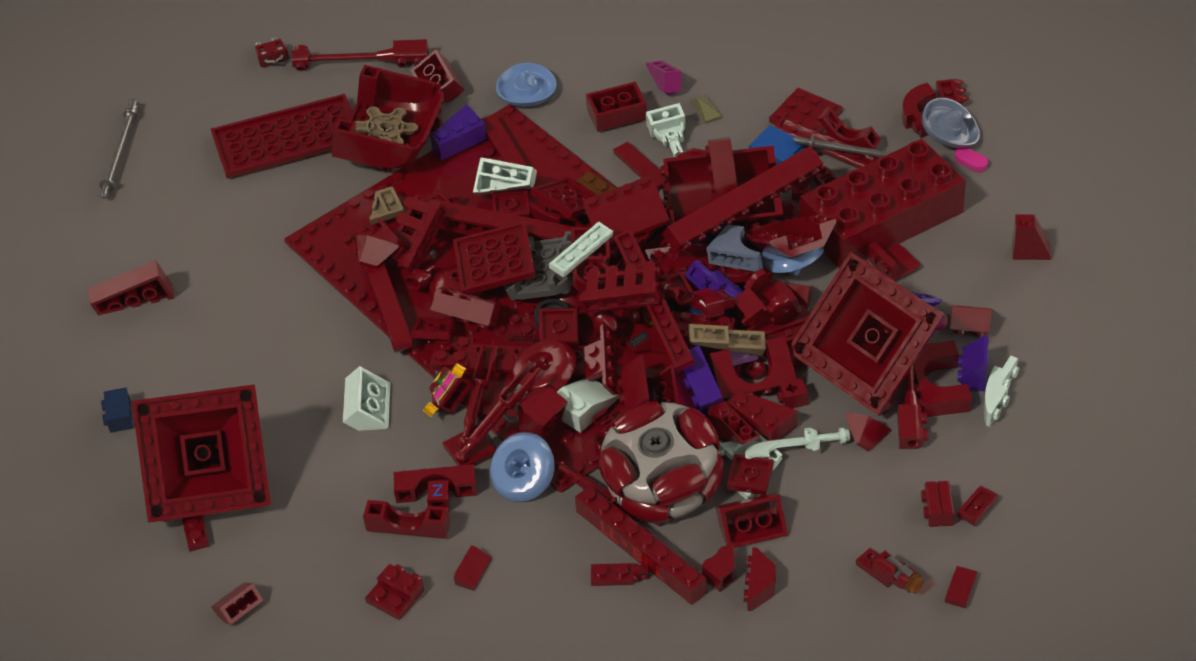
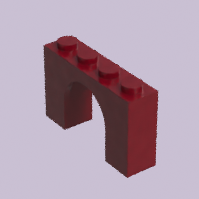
(779, 370)
(939, 399)

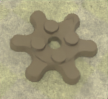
(392, 121)

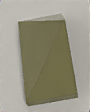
(705, 109)

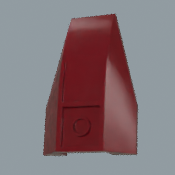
(789, 234)

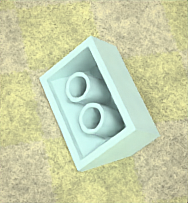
(366, 401)

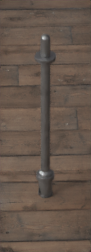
(129, 114)
(840, 147)

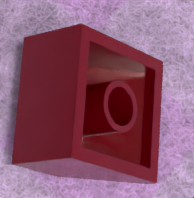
(970, 319)

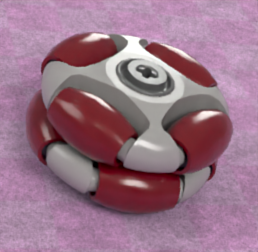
(661, 461)

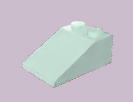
(585, 401)

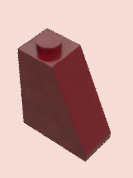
(1029, 239)

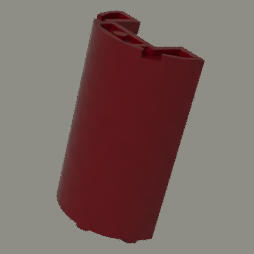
(690, 186)

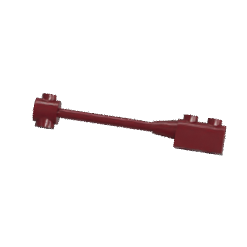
(402, 53)
(911, 418)

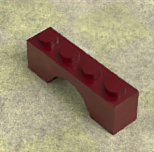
(412, 483)
(383, 518)

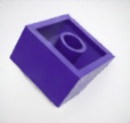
(974, 364)

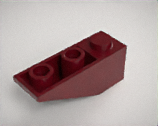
(730, 424)

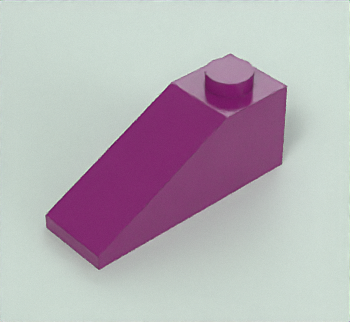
(665, 76)

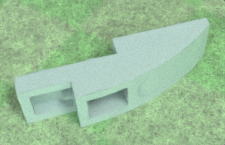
(997, 389)

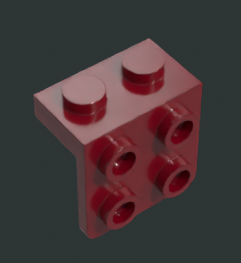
(893, 262)

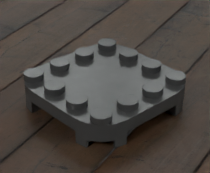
(546, 280)

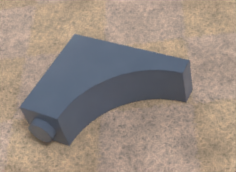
(730, 251)

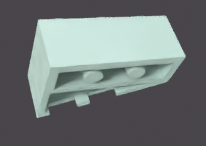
(502, 176)

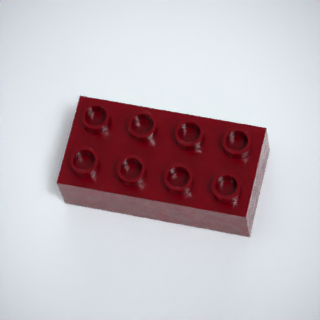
(887, 201)

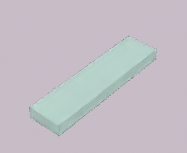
(580, 249)

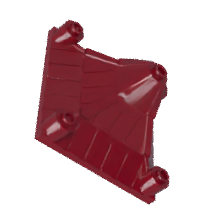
(866, 333)
(201, 453)

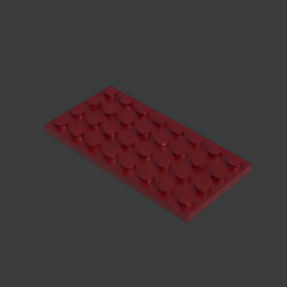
(279, 136)

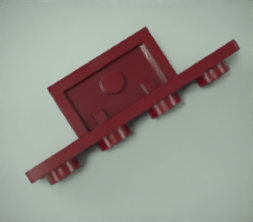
(601, 360)

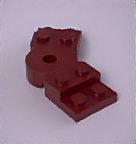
(598, 259)

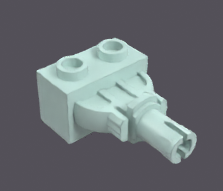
(667, 126)

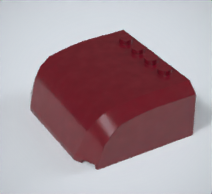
(387, 92)

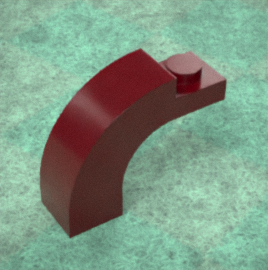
(913, 104)
(837, 129)

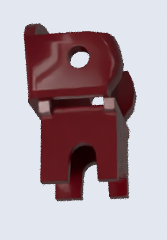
(765, 302)

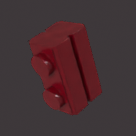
(938, 503)

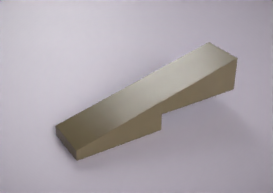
(721, 338)

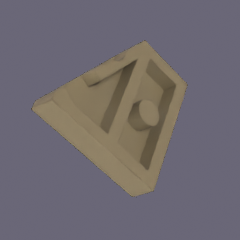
(385, 205)

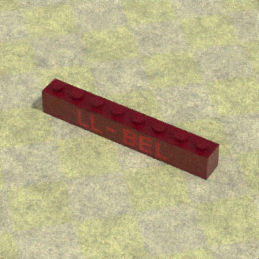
(641, 545)

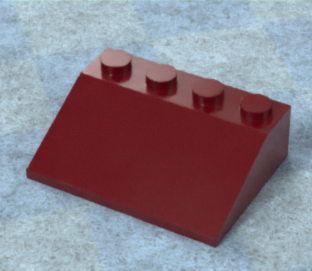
(628, 207)

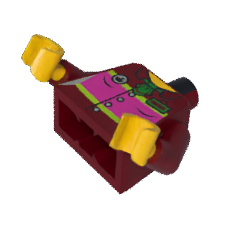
(448, 389)

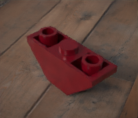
(760, 579)

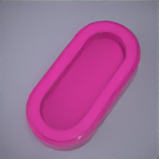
(971, 159)

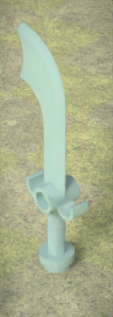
(811, 441)

